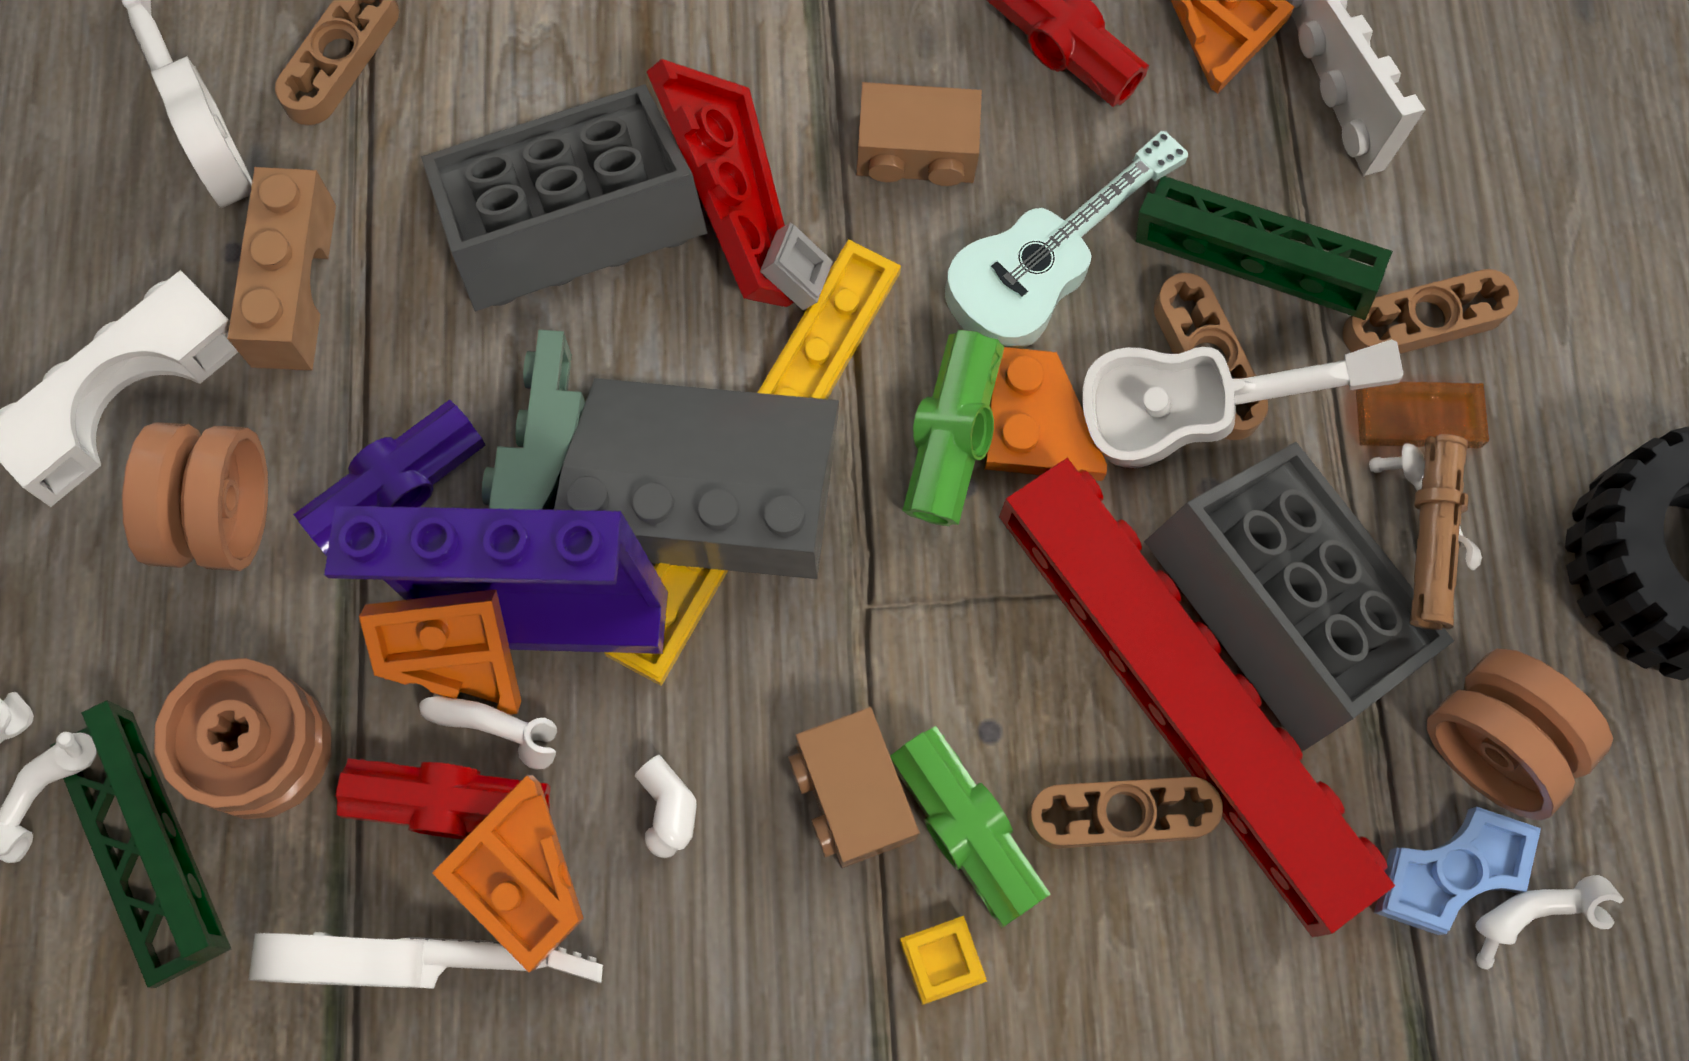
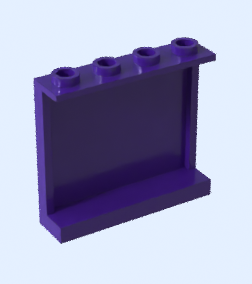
(557, 573)

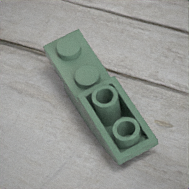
(532, 474)

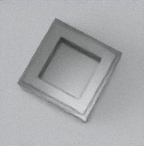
(796, 266)

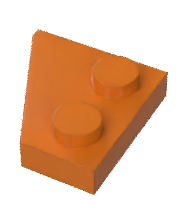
(1229, 32)
(1038, 418)
(444, 645)
(516, 876)

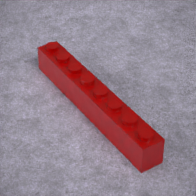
(1196, 700)

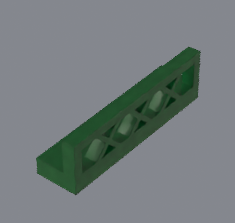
(1262, 255)
(158, 841)

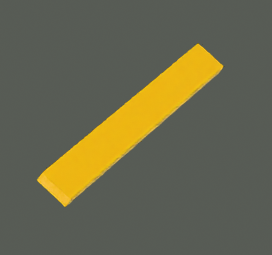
(804, 368)

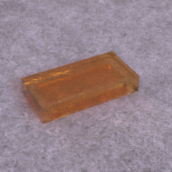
(1417, 410)

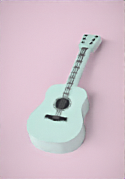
(1016, 278)

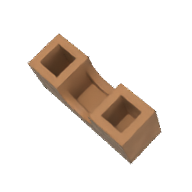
(273, 302)

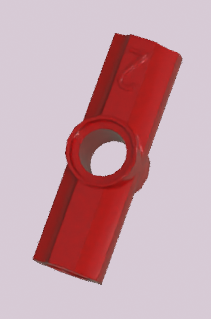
(1075, 38)
(428, 798)

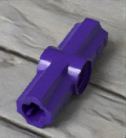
(396, 470)

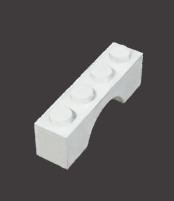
(53, 428)

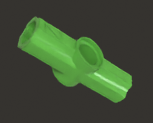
(953, 428)
(968, 826)

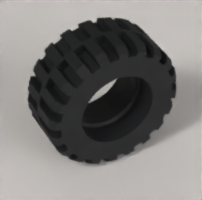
(1625, 558)

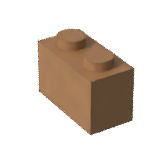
(919, 133)
(854, 788)

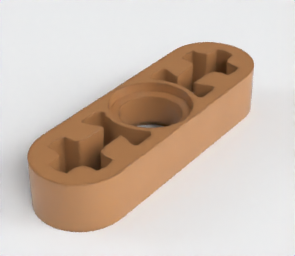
(335, 75)
(1449, 297)
(1208, 311)
(1170, 792)

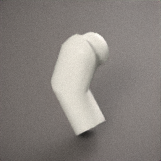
(674, 808)

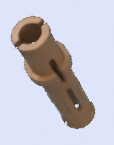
(1437, 550)

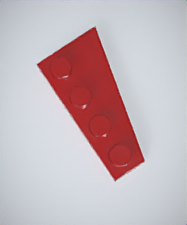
(730, 168)

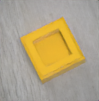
(942, 960)

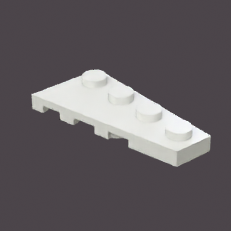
(1356, 82)

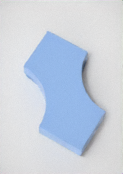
(1480, 857)

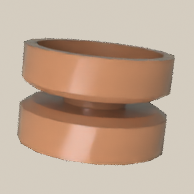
(195, 496)
(1520, 733)
(242, 739)

